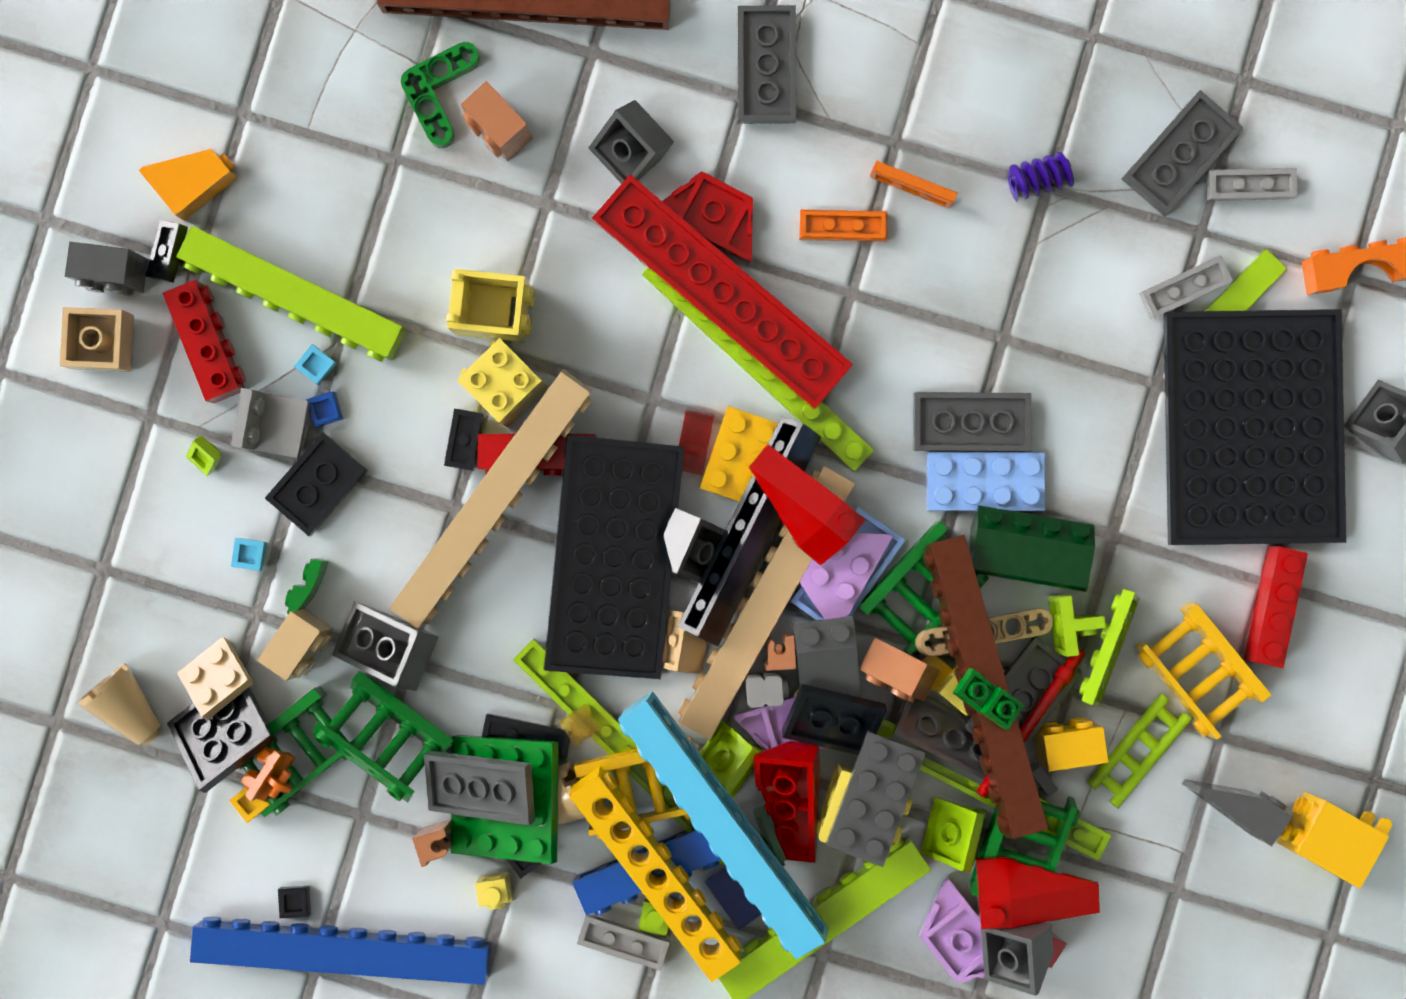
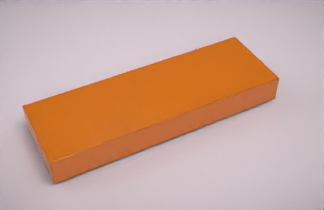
(913, 184)
(843, 225)

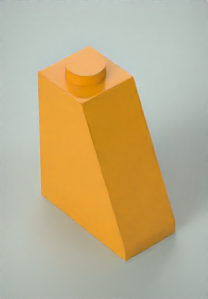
(190, 180)

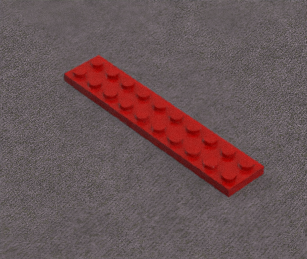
(722, 291)

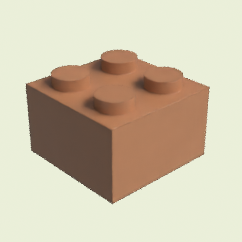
(497, 122)
(895, 668)

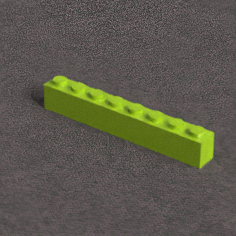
(292, 293)
(838, 907)

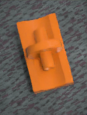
(272, 776)

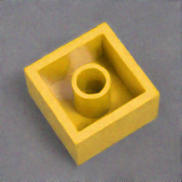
(1070, 744)

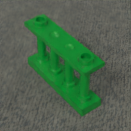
(895, 581)
(386, 707)
(289, 723)
(992, 841)

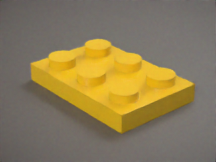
(735, 448)

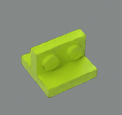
(1067, 624)
(730, 757)
(953, 833)

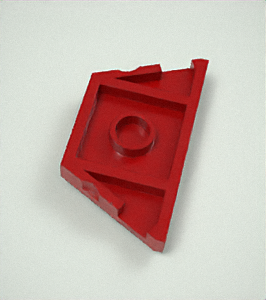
(716, 212)

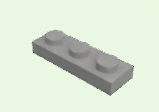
(1252, 184)
(1186, 287)
(623, 942)

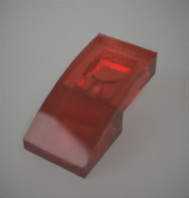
(695, 439)

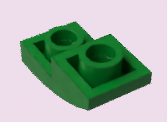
(301, 595)
(988, 699)

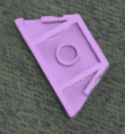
(842, 577)
(766, 724)
(954, 934)

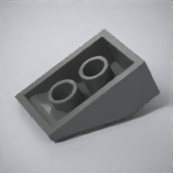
(385, 646)
(828, 654)
(1254, 813)

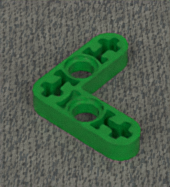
(431, 82)

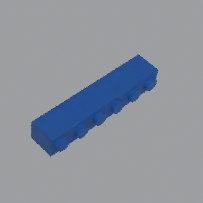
(611, 883)

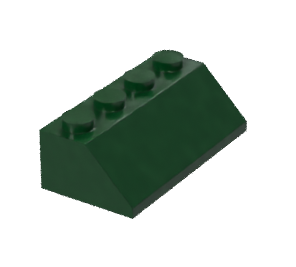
(1032, 548)

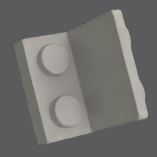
(270, 423)

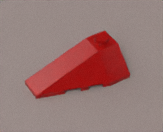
(809, 510)
(790, 788)
(1029, 895)

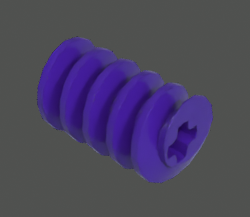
(1040, 174)

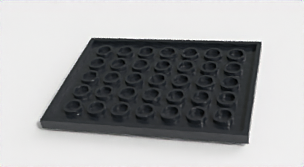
(1254, 427)

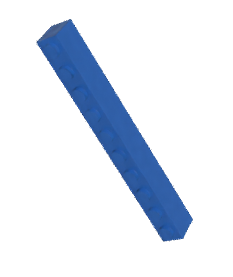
(341, 951)

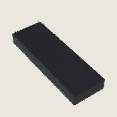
(513, 728)

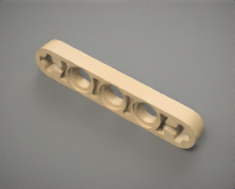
(998, 629)

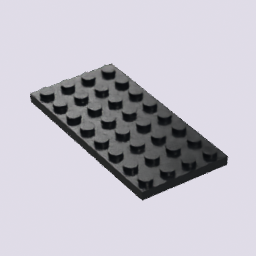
(612, 558)

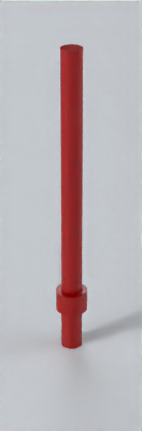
(1063, 676)

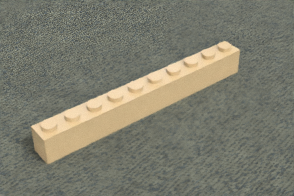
(490, 499)
(753, 625)

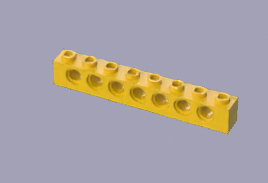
(712, 959)

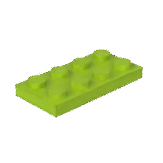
(1104, 660)

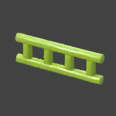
(1157, 747)

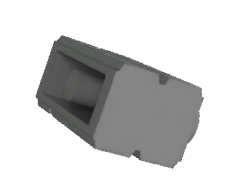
(765, 689)

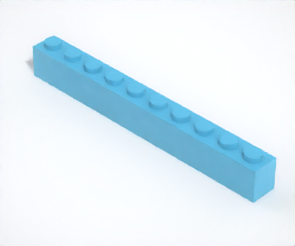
(723, 825)

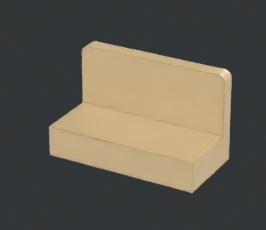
(682, 649)

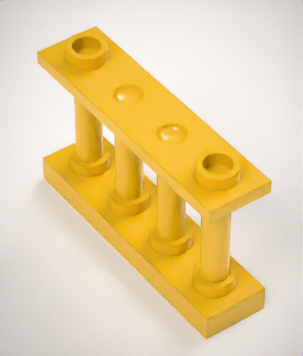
(1231, 665)
(620, 764)

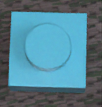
(315, 364)
(248, 554)

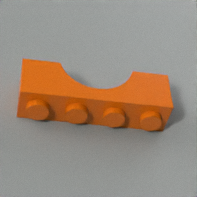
(1331, 272)

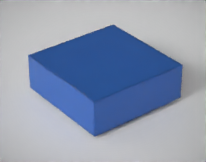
(325, 409)

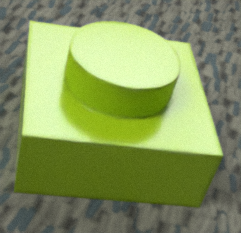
(204, 455)
(651, 920)

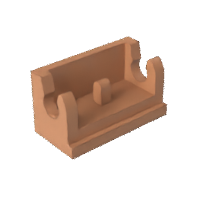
(783, 657)
(431, 843)

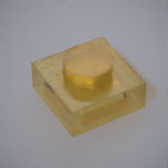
(580, 725)

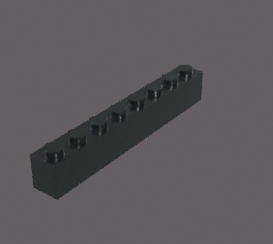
(743, 542)

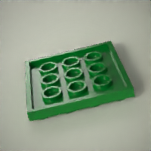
(506, 839)

